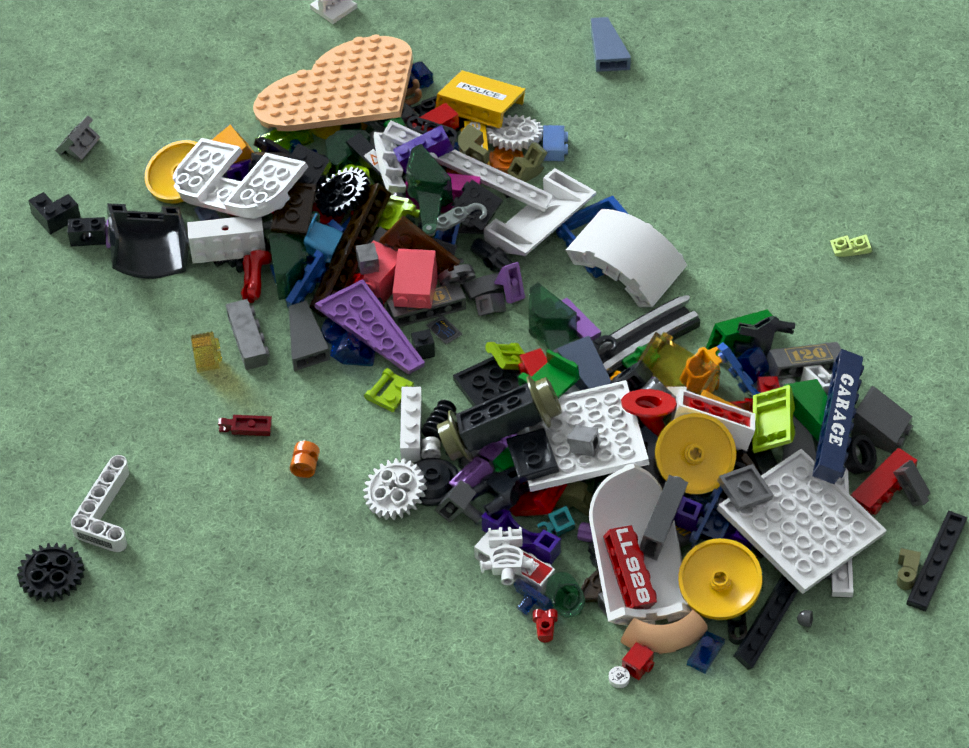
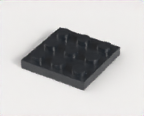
(485, 381)

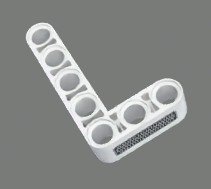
(87, 519)

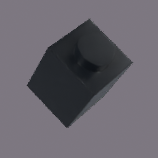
(423, 343)

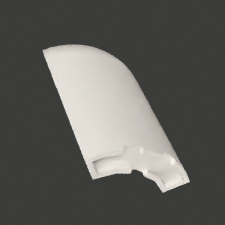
(627, 500)

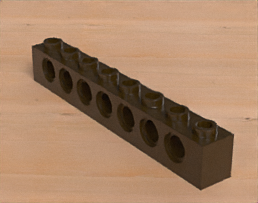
(358, 232)

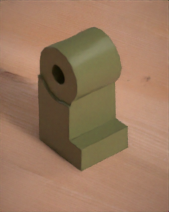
(907, 574)

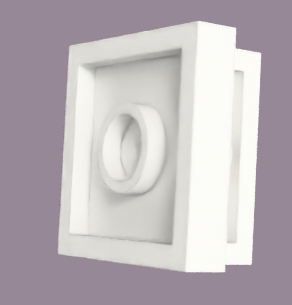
(333, 9)

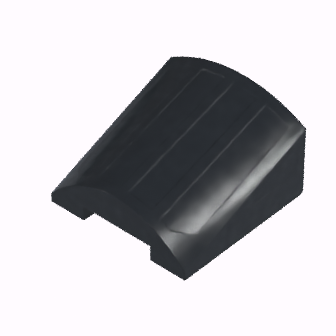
(147, 242)

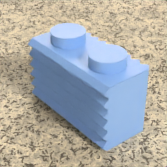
(553, 142)

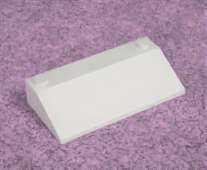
(532, 225)

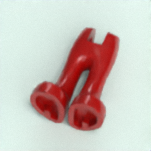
(252, 274)

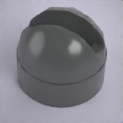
(805, 618)

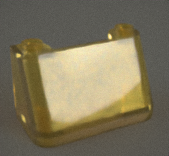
(679, 367)

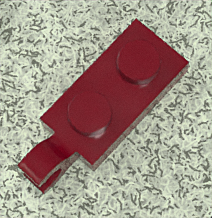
(246, 425)

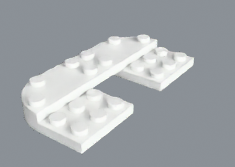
(261, 192)

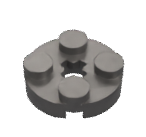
(460, 274)

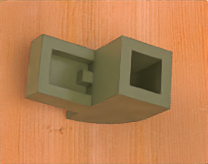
(470, 144)
(530, 165)
(577, 496)

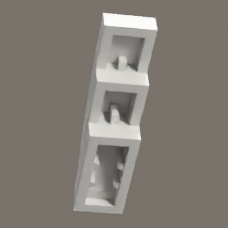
(388, 164)

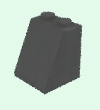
(882, 421)

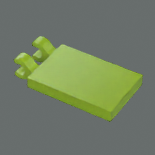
(395, 210)

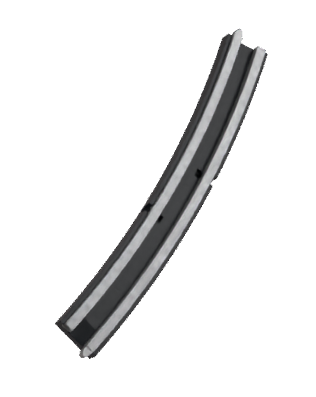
(668, 318)

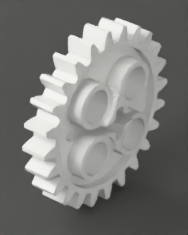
(515, 133)
(395, 489)

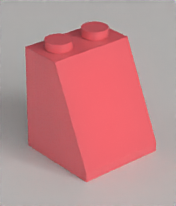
(415, 278)
(382, 282)

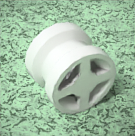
(430, 447)

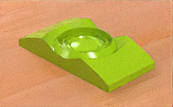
(773, 418)

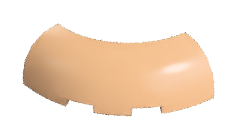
(665, 637)

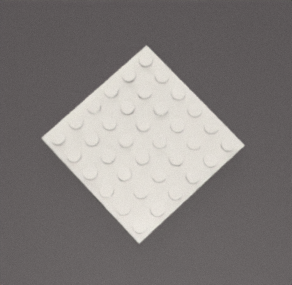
(617, 430)
(807, 524)

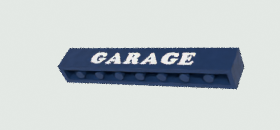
(838, 417)

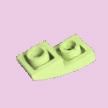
(844, 247)

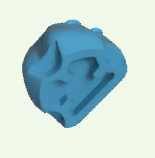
(322, 238)

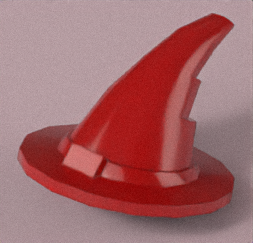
(650, 407)

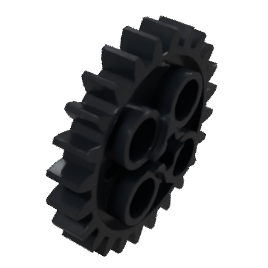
(342, 192)
(43, 578)

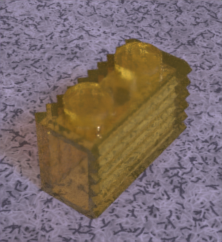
(206, 352)

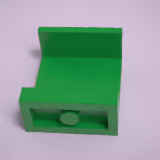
(558, 370)

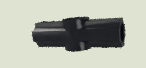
(492, 257)

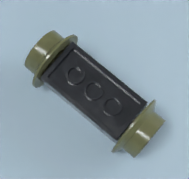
(499, 418)

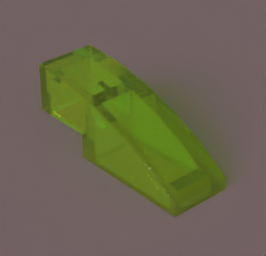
(284, 138)

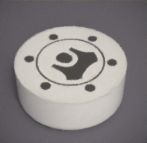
(619, 677)

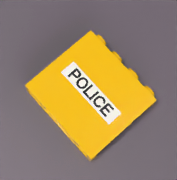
(480, 98)

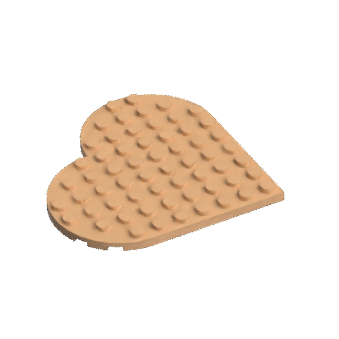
(346, 86)

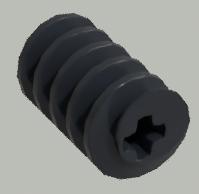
(436, 417)

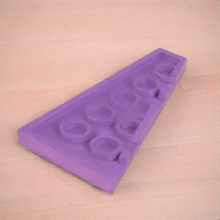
(366, 318)

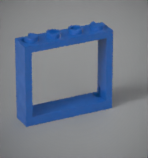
(583, 217)

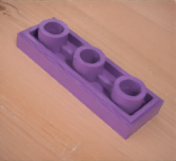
(584, 325)

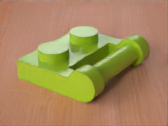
(505, 354)
(392, 395)

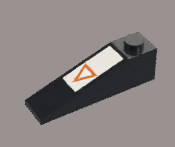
(366, 155)

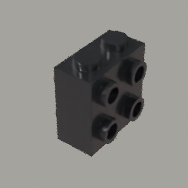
(476, 193)

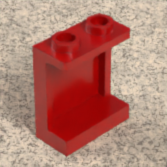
(538, 502)

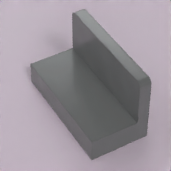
(912, 483)

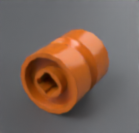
(304, 459)

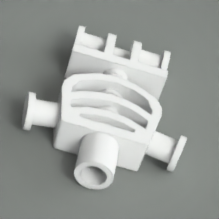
(506, 557)

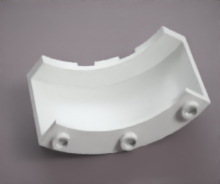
(629, 253)

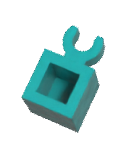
(560, 522)

